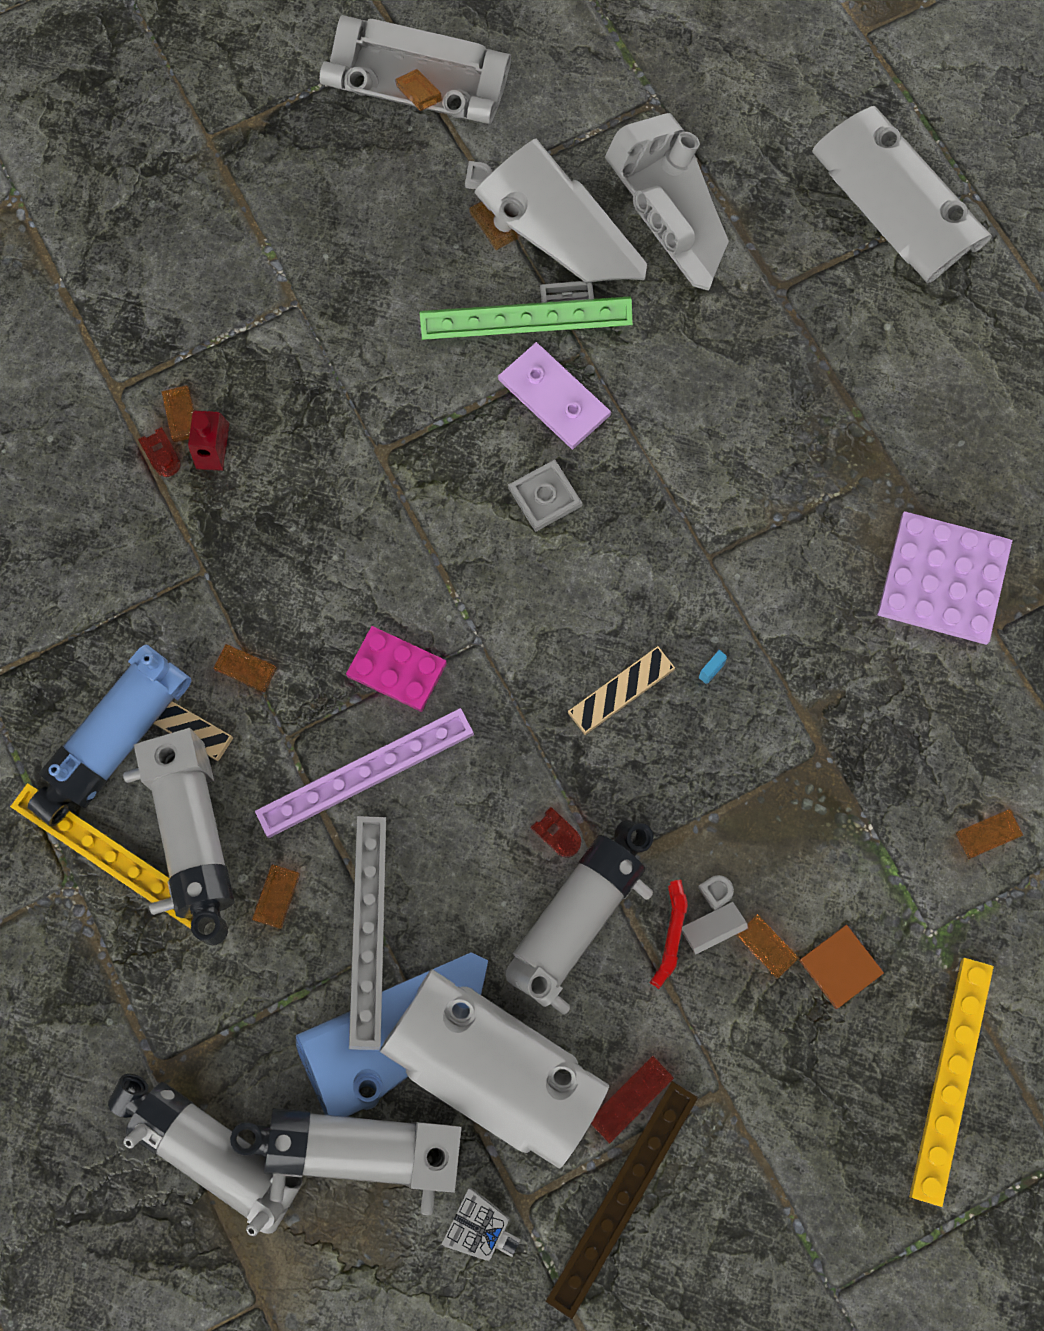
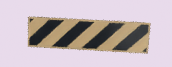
(621, 690)
(177, 718)

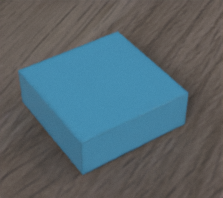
(713, 667)

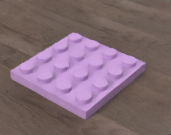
(945, 578)

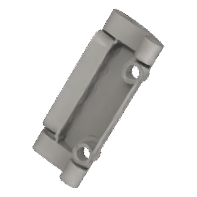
(390, 50)
(899, 193)
(495, 1070)

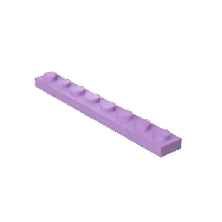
(364, 773)

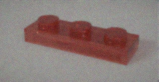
(631, 1099)

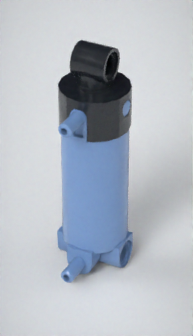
(108, 734)

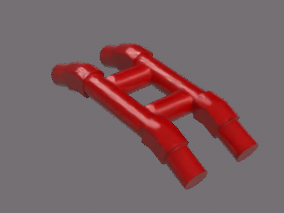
(679, 909)

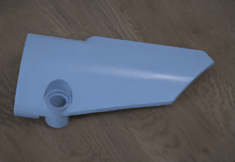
(341, 1072)

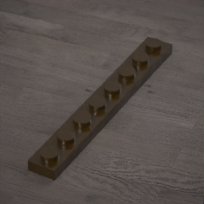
(621, 1200)

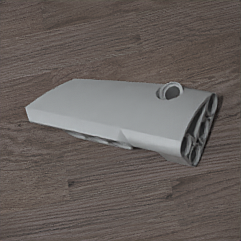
(670, 193)
(558, 217)

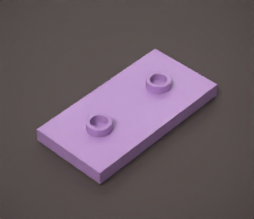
(554, 395)

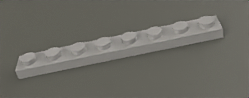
(368, 934)

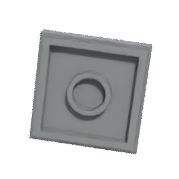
(545, 495)

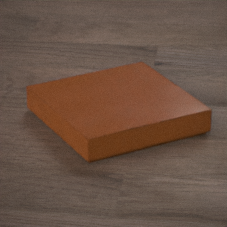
(841, 966)

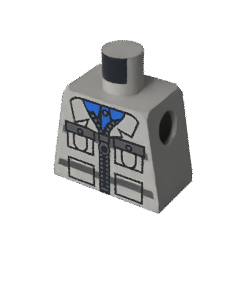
(480, 1228)

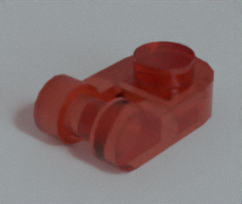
(165, 460)
(565, 841)

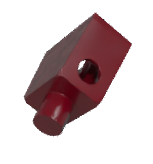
(209, 434)

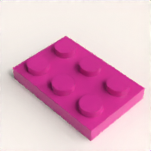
(396, 668)

